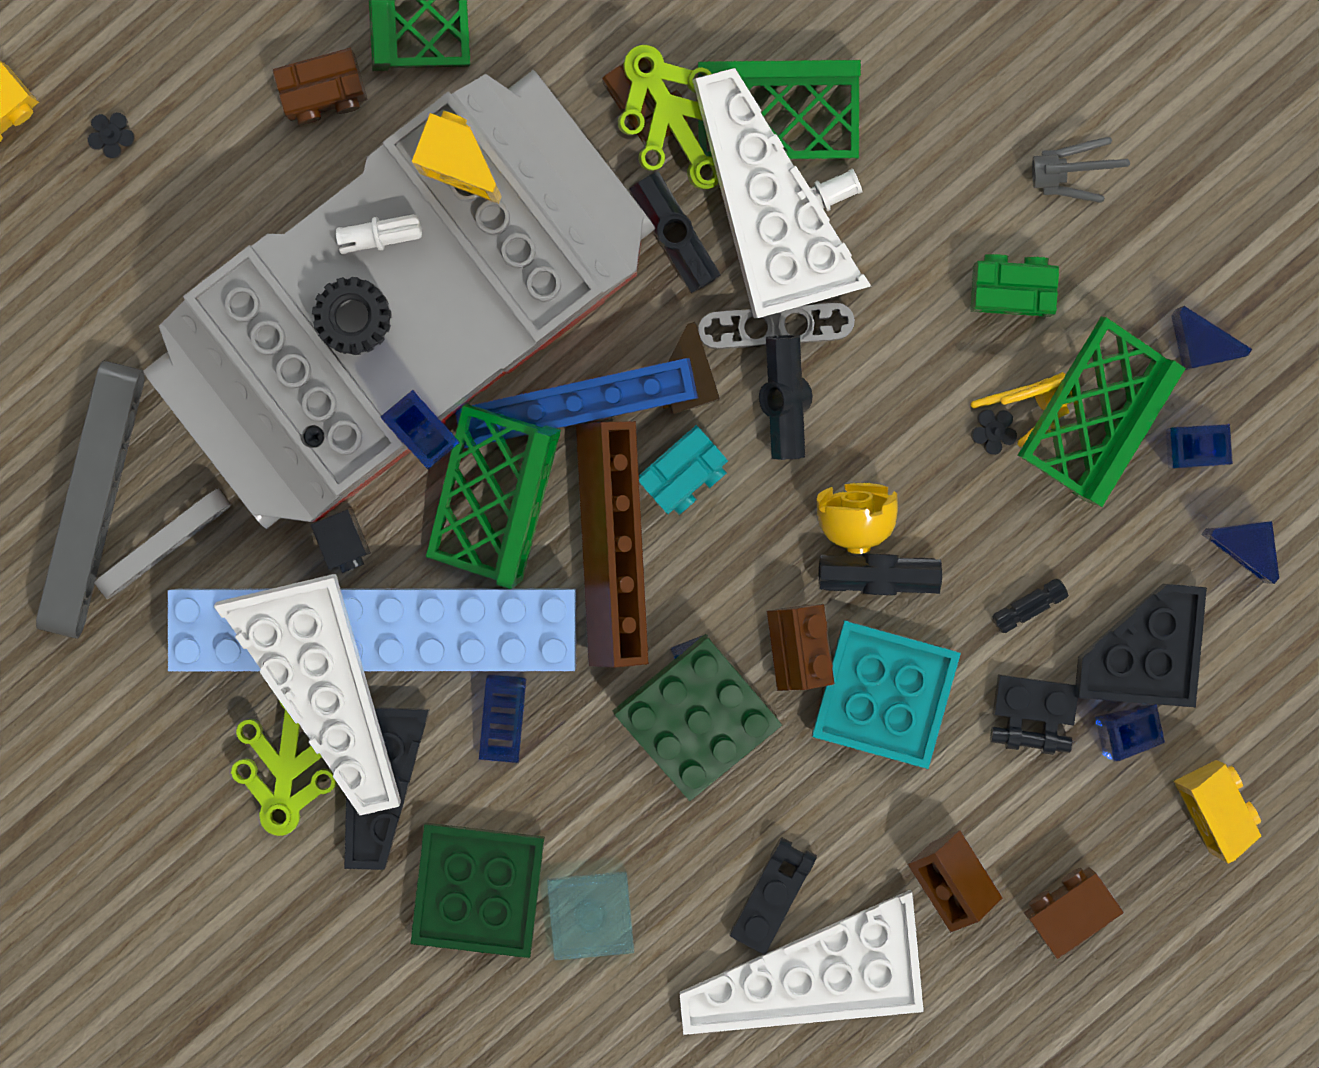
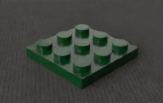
(697, 717)
(477, 890)

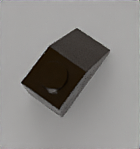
(691, 347)

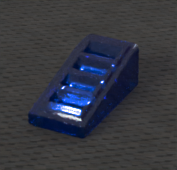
(502, 685)

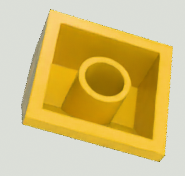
(453, 156)
(1219, 810)

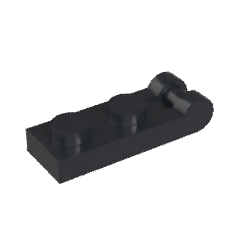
(772, 897)

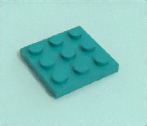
(886, 694)

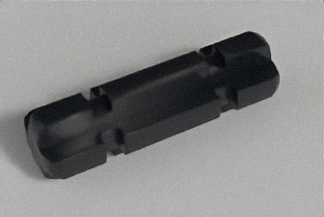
(1030, 605)

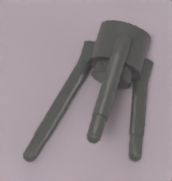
(1050, 170)

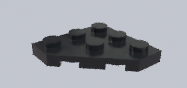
(1149, 652)

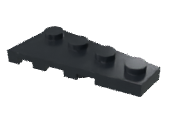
(372, 834)

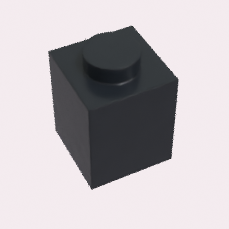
(341, 541)

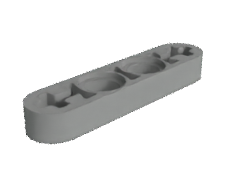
(775, 325)
(162, 543)

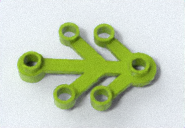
(667, 111)
(285, 768)

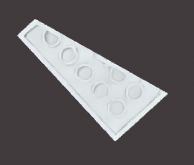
(775, 220)
(315, 670)
(837, 973)

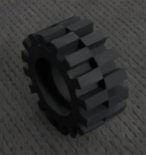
(327, 307)

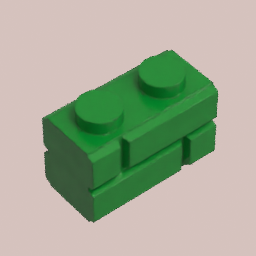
(1014, 287)

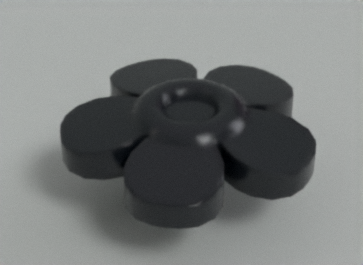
(110, 134)
(994, 430)

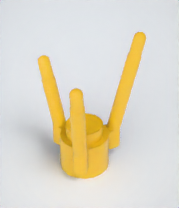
(1041, 390)

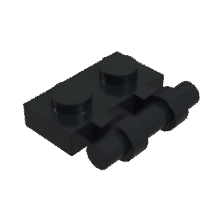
(1034, 700)

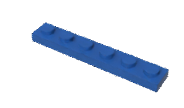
(592, 399)

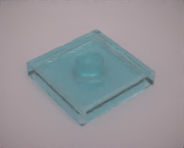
(590, 915)

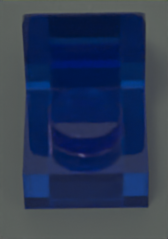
(1198, 446)

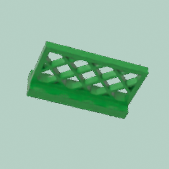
(384, 36)
(806, 74)
(1131, 421)
(525, 506)

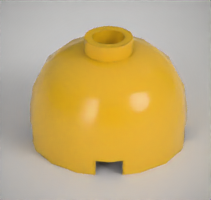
(857, 517)

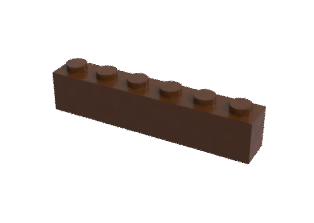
(612, 544)

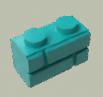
(683, 470)

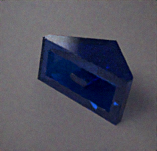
(1202, 342)
(420, 429)
(1250, 546)
(1129, 732)

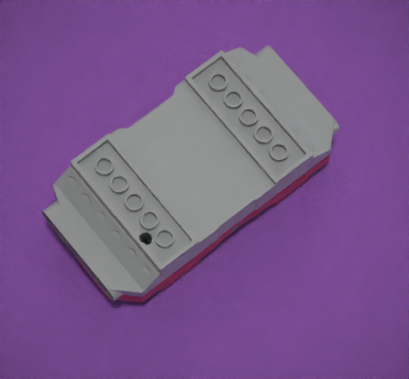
(467, 302)

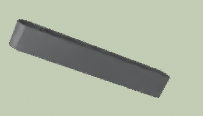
(90, 499)

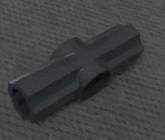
(688, 255)
(785, 397)
(880, 574)

